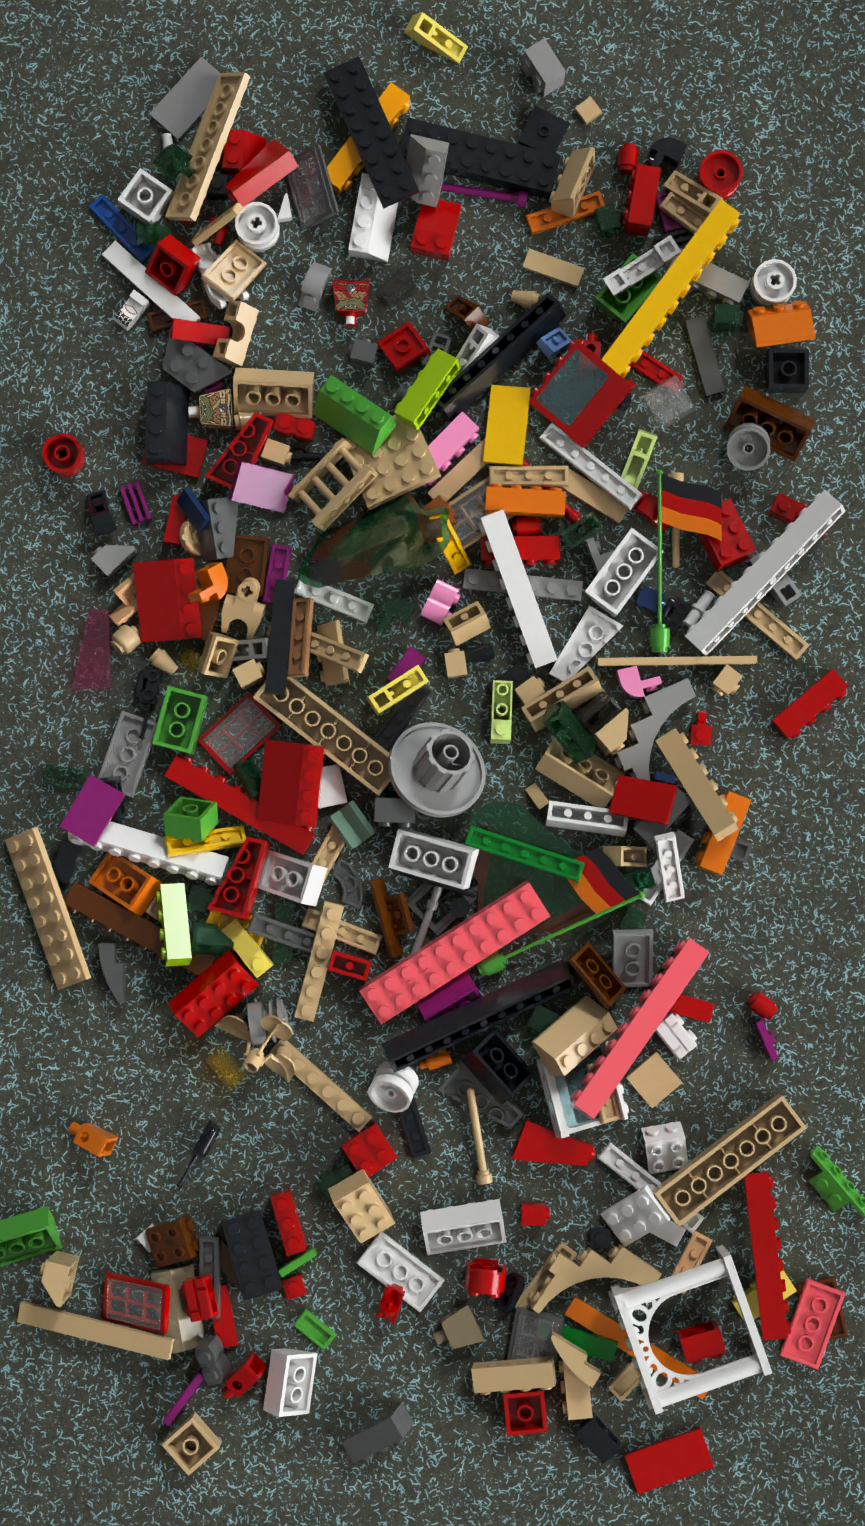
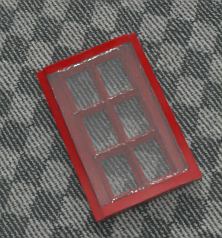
(239, 732)
(136, 1302)

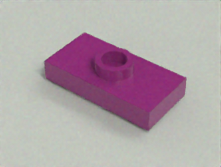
(766, 1039)

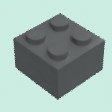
(393, 811)

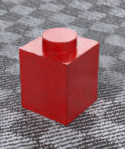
(534, 1213)

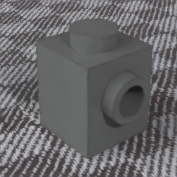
(363, 352)

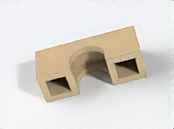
(242, 319)

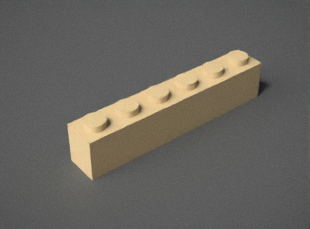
(697, 784)

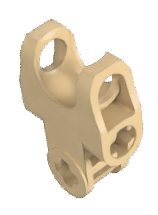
(244, 607)

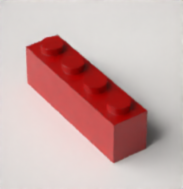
(531, 550)
(809, 704)

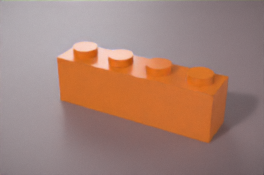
(526, 501)

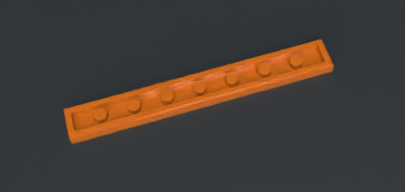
(609, 1328)

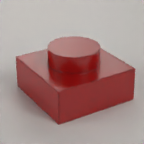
(294, 1286)

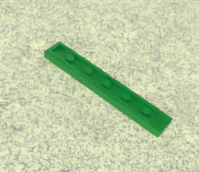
(524, 853)

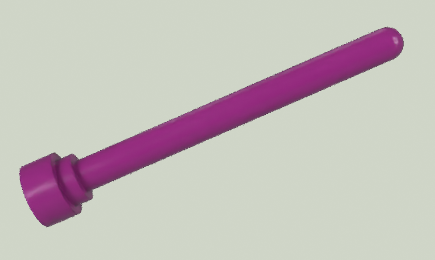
(518, 198)

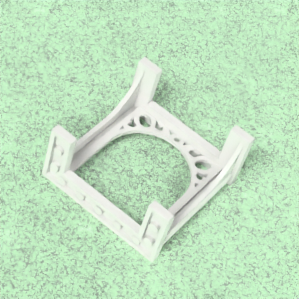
(631, 1298)

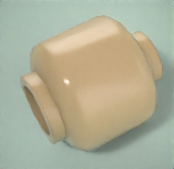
(125, 639)

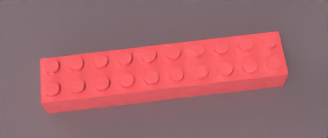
(454, 952)
(639, 1028)

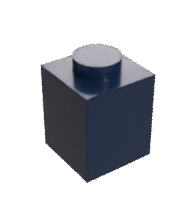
(648, 600)

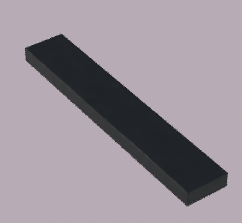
(280, 637)
(397, 722)

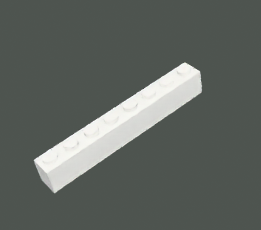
(518, 587)
(151, 849)

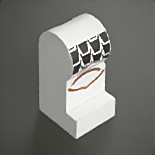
(132, 310)

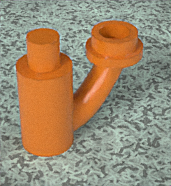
(437, 1060)

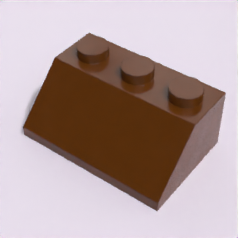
(595, 975)

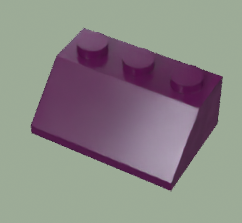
(449, 997)

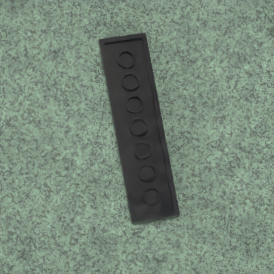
(371, 132)

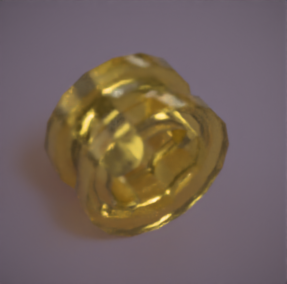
(190, 658)

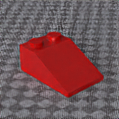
(436, 230)

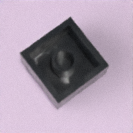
(787, 370)

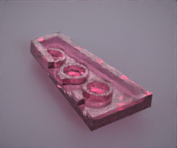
(95, 653)

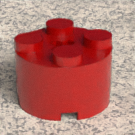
(59, 445)
(485, 1277)

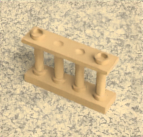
(349, 492)

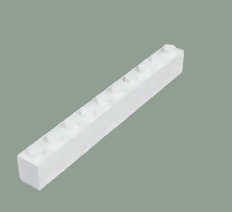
(765, 572)

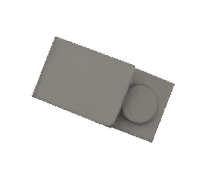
(594, 551)

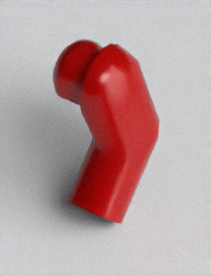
(220, 234)

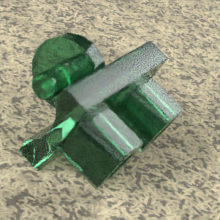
(150, 234)

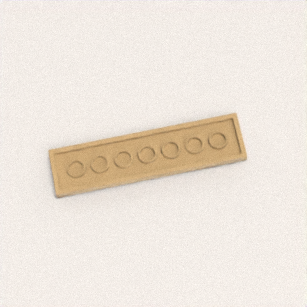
(208, 146)
(47, 908)

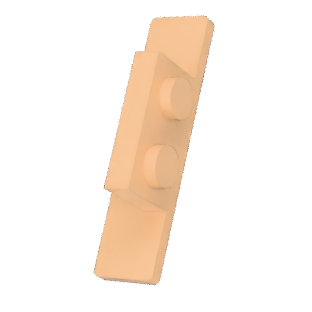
(127, 593)

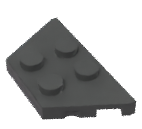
(192, 365)

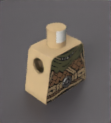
(214, 410)

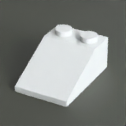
(292, 878)

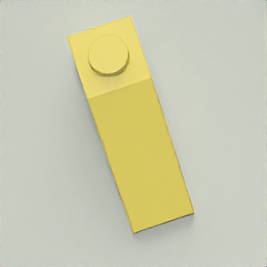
(435, 37)
(397, 690)
(247, 948)

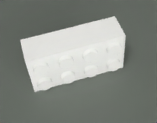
(433, 858)

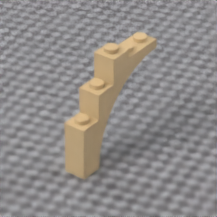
(591, 1265)

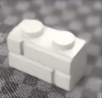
(675, 1036)

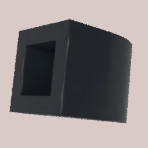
(667, 150)

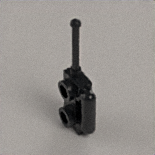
(681, 609)
(150, 694)
(202, 1146)

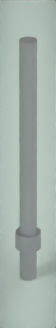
(432, 905)

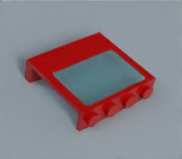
(580, 393)

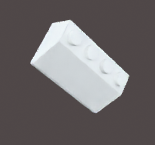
(371, 225)
(623, 572)
(463, 1227)

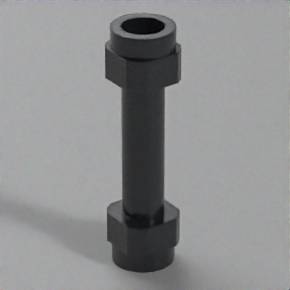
(299, 454)

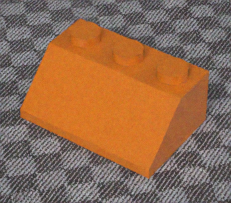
(781, 324)

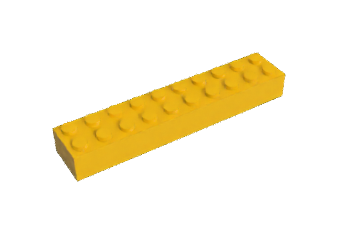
(671, 287)

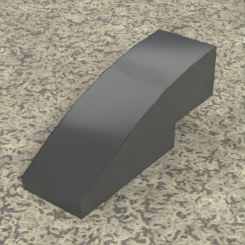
(114, 972)

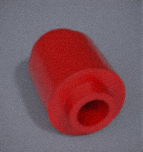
(627, 158)
(526, 526)
(762, 1005)

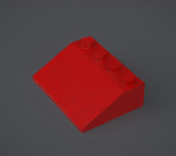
(163, 599)
(291, 783)

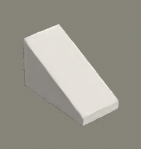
(285, 212)

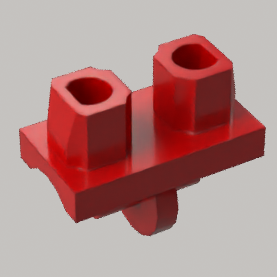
(390, 1302)

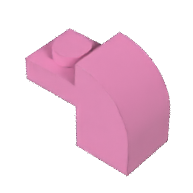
(632, 685)

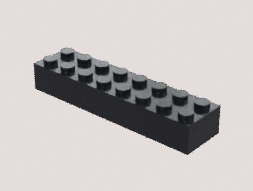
(490, 159)

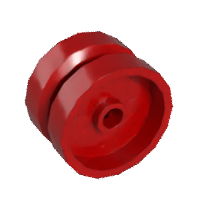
(723, 164)

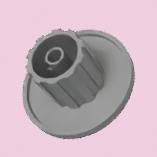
(436, 769)

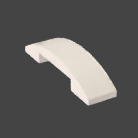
(642, 266)

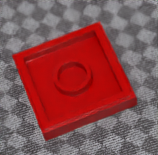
(403, 347)

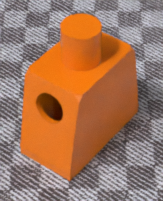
(93, 1138)

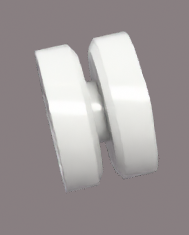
(265, 219)
(779, 274)
(393, 1090)

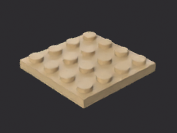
(401, 463)

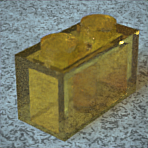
(226, 1068)

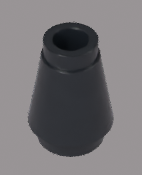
(481, 653)

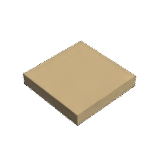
(654, 1080)

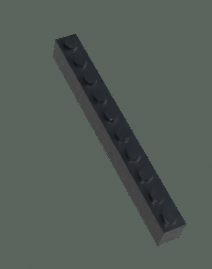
(478, 1015)

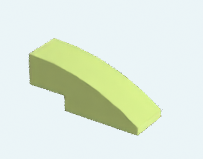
(638, 457)

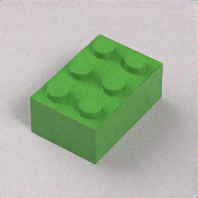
(180, 720)

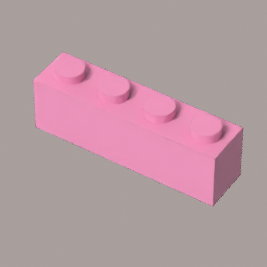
(452, 441)

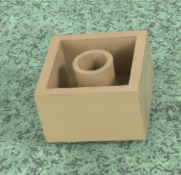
(191, 1443)

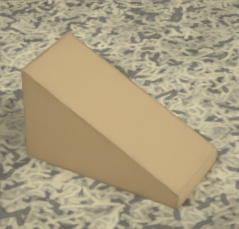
(537, 796)

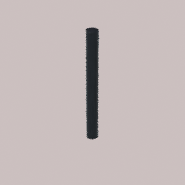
(468, 892)

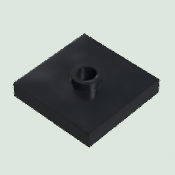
(543, 131)

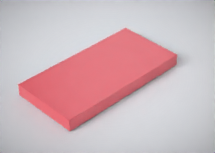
(812, 1323)

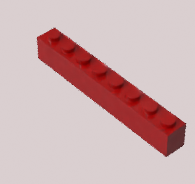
(236, 802)
(765, 1256)

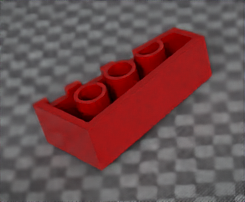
(245, 447)
(240, 886)

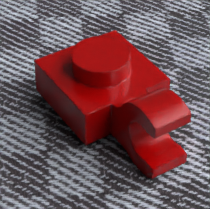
(700, 733)

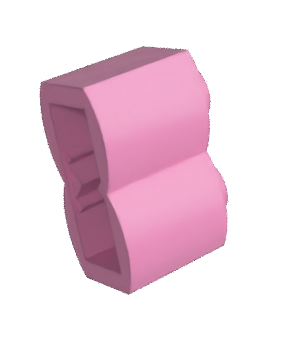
(440, 602)

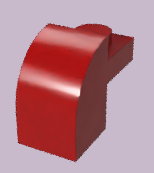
(648, 508)

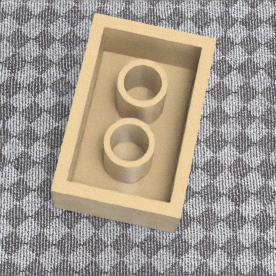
(361, 1206)

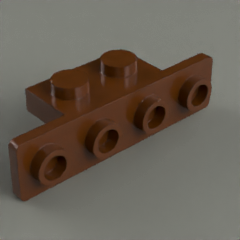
(393, 916)

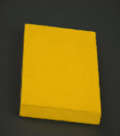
(507, 425)

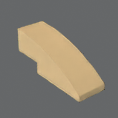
(575, 1359)

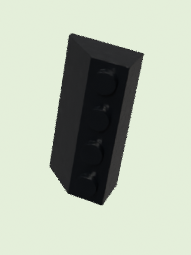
(166, 424)

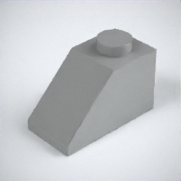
(112, 557)

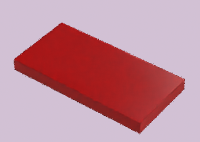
(669, 1460)

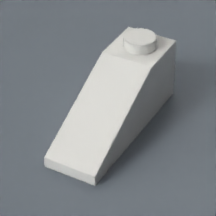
(476, 343)

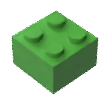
(190, 818)

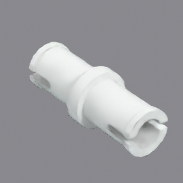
(699, 608)

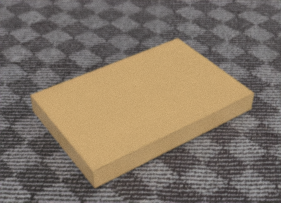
(233, 270)

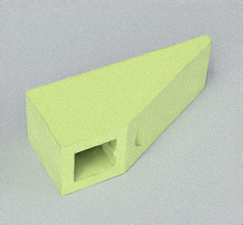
(501, 712)

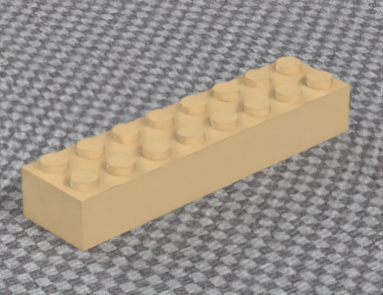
(328, 728)
(729, 1159)

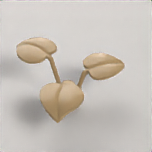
(255, 1058)

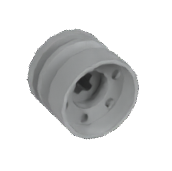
(255, 1015)

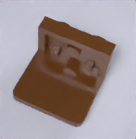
(173, 1241)

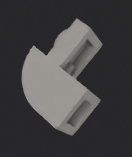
(314, 286)

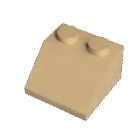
(217, 655)

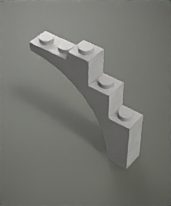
(659, 707)

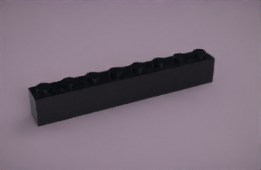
(500, 356)

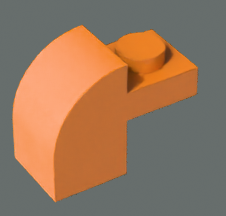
(213, 583)

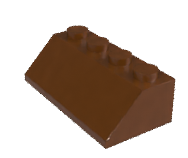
(785, 426)

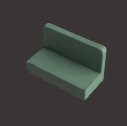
(352, 825)

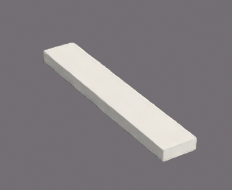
(135, 273)
(591, 467)
(638, 1177)

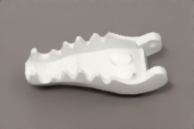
(208, 257)

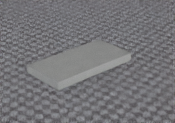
(186, 100)
(127, 752)

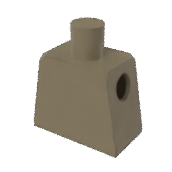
(459, 1328)

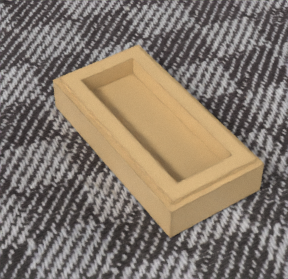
(625, 1382)

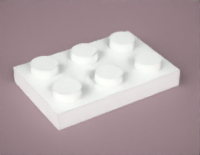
(635, 1216)

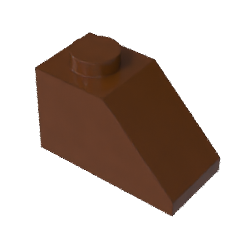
(466, 313)

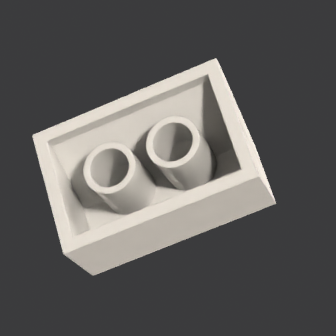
(290, 1382)

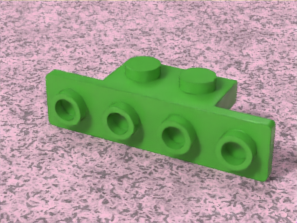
(833, 1184)

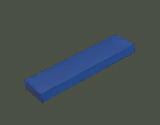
(120, 227)

